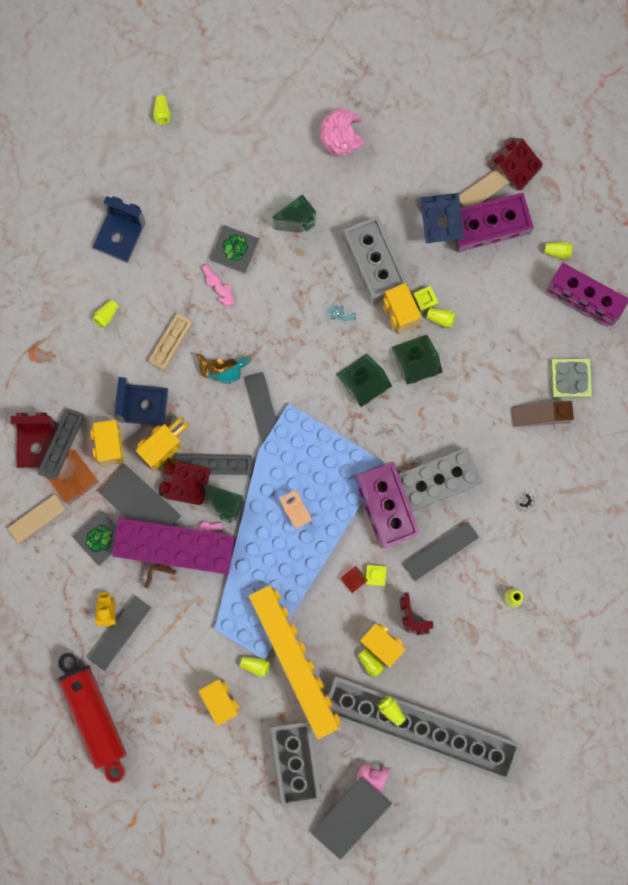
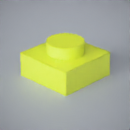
(425, 298)
(375, 575)

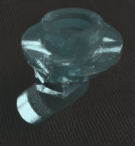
(338, 313)

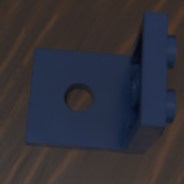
(435, 207)
(122, 220)
(130, 400)

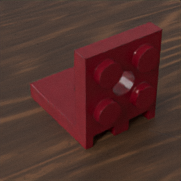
(31, 431)

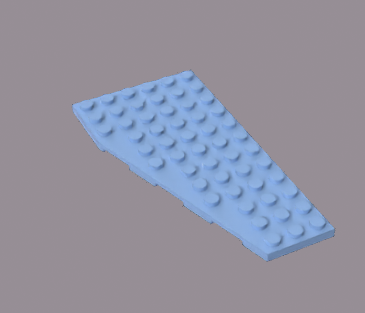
(268, 548)

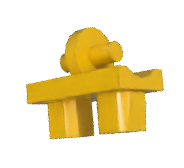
(105, 610)

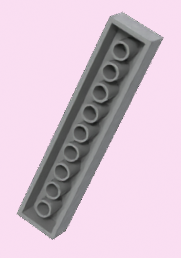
(426, 730)

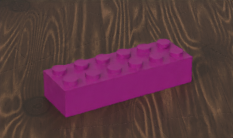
(173, 545)

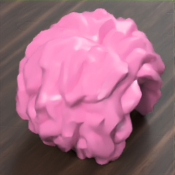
(338, 134)

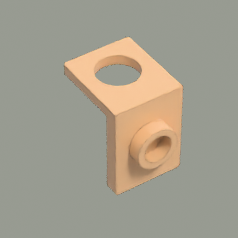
(295, 510)

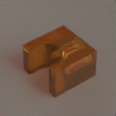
(78, 484)

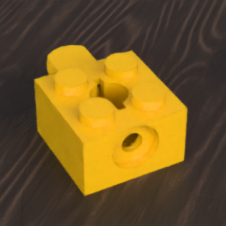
(162, 444)

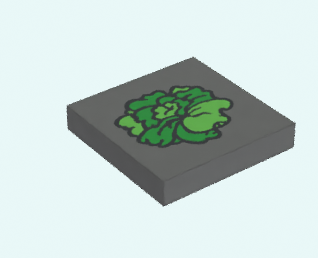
(234, 249)
(98, 538)

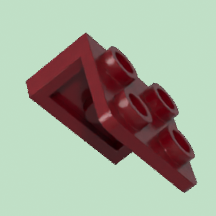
(516, 162)
(184, 482)
(420, 628)

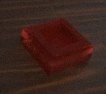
(354, 579)

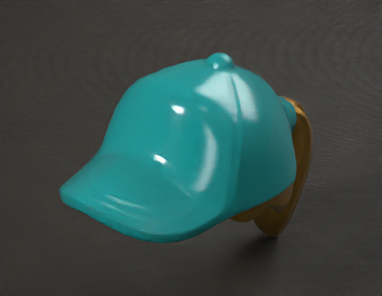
(222, 370)

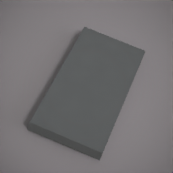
(137, 499)
(351, 817)

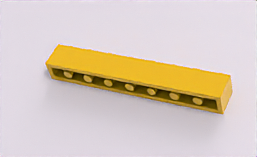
(294, 662)

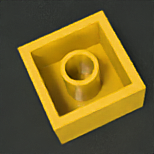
(401, 308)
(108, 443)
(382, 644)
(219, 701)

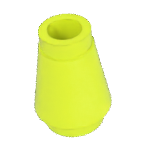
(161, 110)
(559, 249)
(105, 314)
(442, 317)
(510, 600)
(372, 665)
(256, 666)
(391, 710)

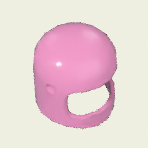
(375, 777)

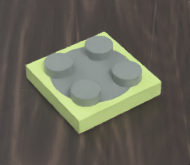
(571, 378)

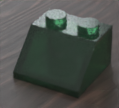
(295, 217)
(417, 359)
(364, 380)
(224, 502)

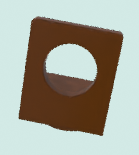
(162, 568)

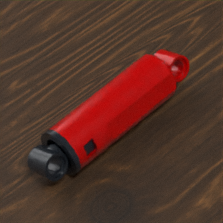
(92, 717)

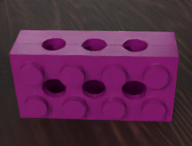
(495, 210)
(587, 295)
(374, 504)

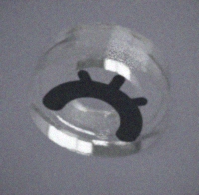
(525, 501)

